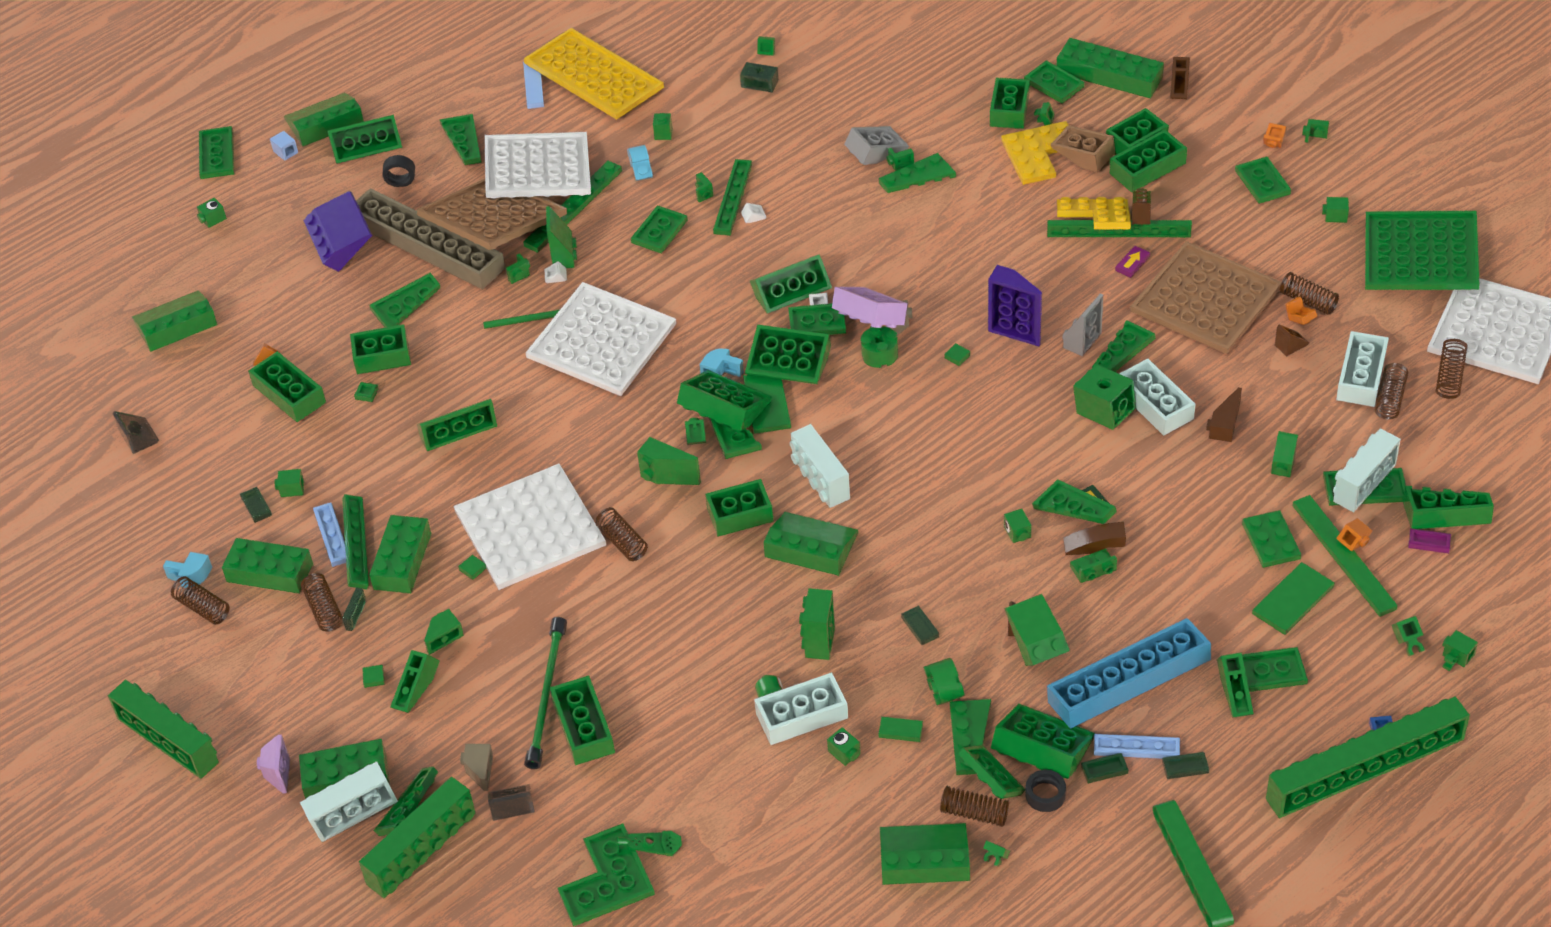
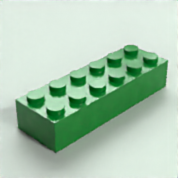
(1111, 67)
(163, 728)
(417, 837)

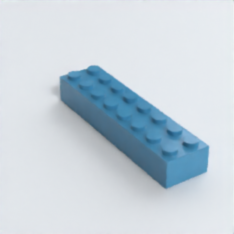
(1128, 673)

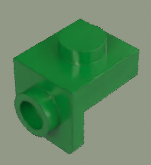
(518, 270)

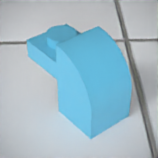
(640, 162)
(720, 362)
(195, 567)

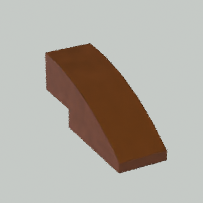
(1180, 78)
(1095, 539)

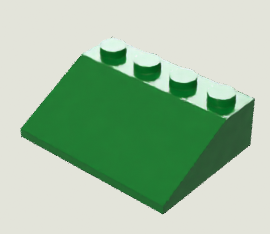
(315, 120)
(175, 320)
(788, 354)
(722, 399)
(809, 543)
(1041, 740)
(924, 854)

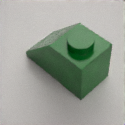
(1284, 454)
(442, 630)

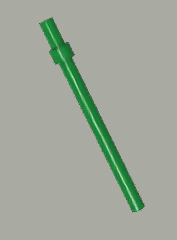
(520, 319)

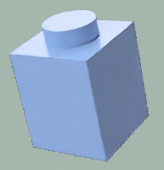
(284, 145)

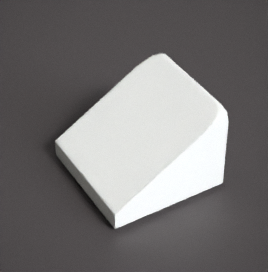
(753, 213)
(555, 273)
(816, 299)

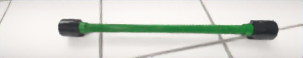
(534, 754)

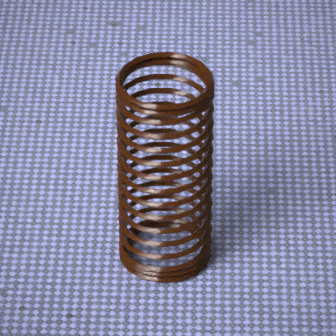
(1291, 283)
(1385, 378)
(1449, 383)
(626, 554)
(187, 591)
(333, 602)
(947, 799)

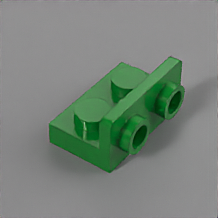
(1094, 565)

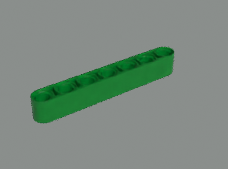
(1192, 864)

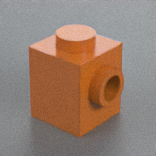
(1354, 535)

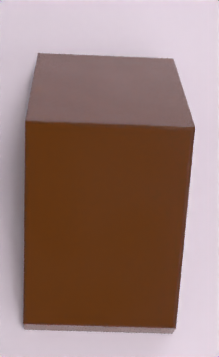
(1289, 340)

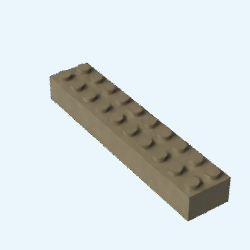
(428, 241)

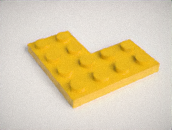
(1030, 151)
(1105, 212)

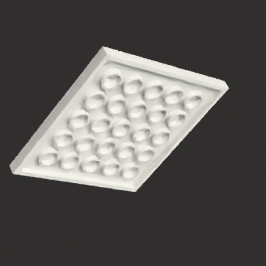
(537, 165)
(1502, 327)
(601, 338)
(529, 526)

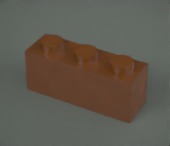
(1141, 206)

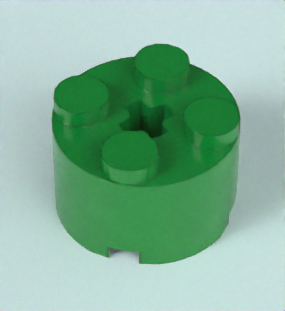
(879, 346)
(944, 681)

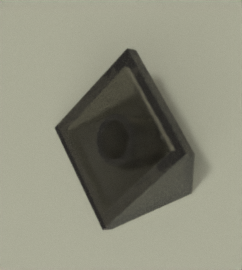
(135, 431)
(511, 802)

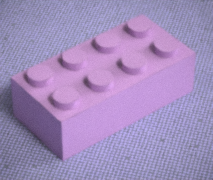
(869, 306)

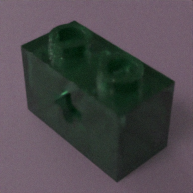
(759, 77)

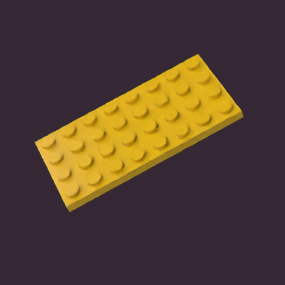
(594, 73)

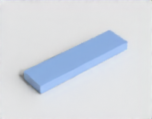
(533, 87)
(331, 533)
(1136, 746)

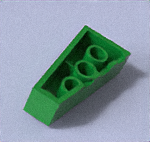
(1446, 508)

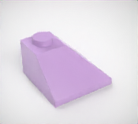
(275, 763)

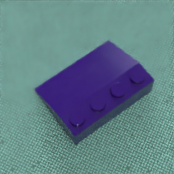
(337, 230)
(1014, 306)

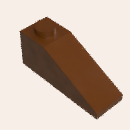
(1224, 418)

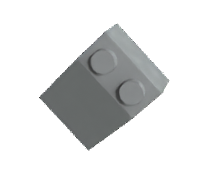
(872, 143)
(1085, 329)

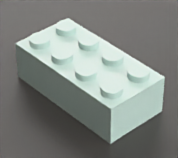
(1362, 368)
(1159, 398)
(820, 466)
(1366, 469)
(801, 708)
(348, 801)

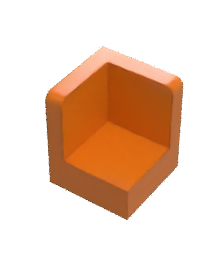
(264, 353)

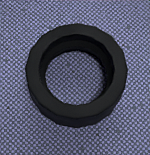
(398, 180)
(1045, 804)

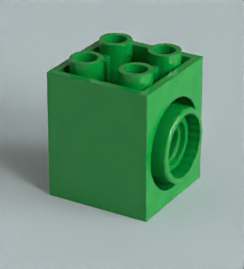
(1104, 396)

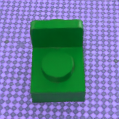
(1315, 128)
(900, 159)
(703, 187)
(695, 431)

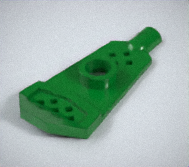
(663, 843)

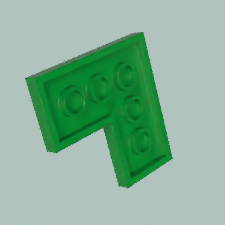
(616, 884)

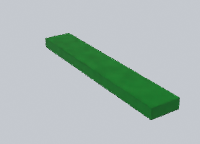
(732, 197)
(355, 542)

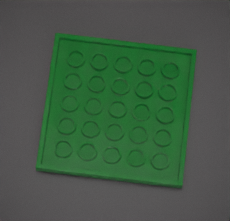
(1421, 250)

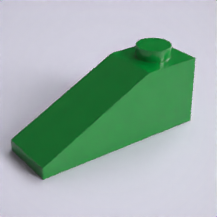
(414, 681)
(1235, 684)

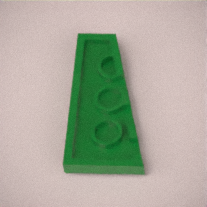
(463, 137)
(917, 173)
(401, 303)
(1125, 346)
(734, 442)
(1073, 502)
(968, 728)
(407, 801)

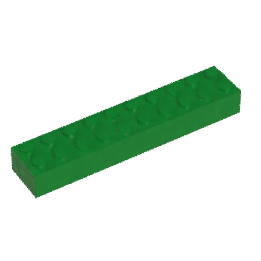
(1366, 756)

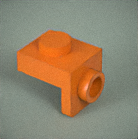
(1274, 135)
(1299, 313)

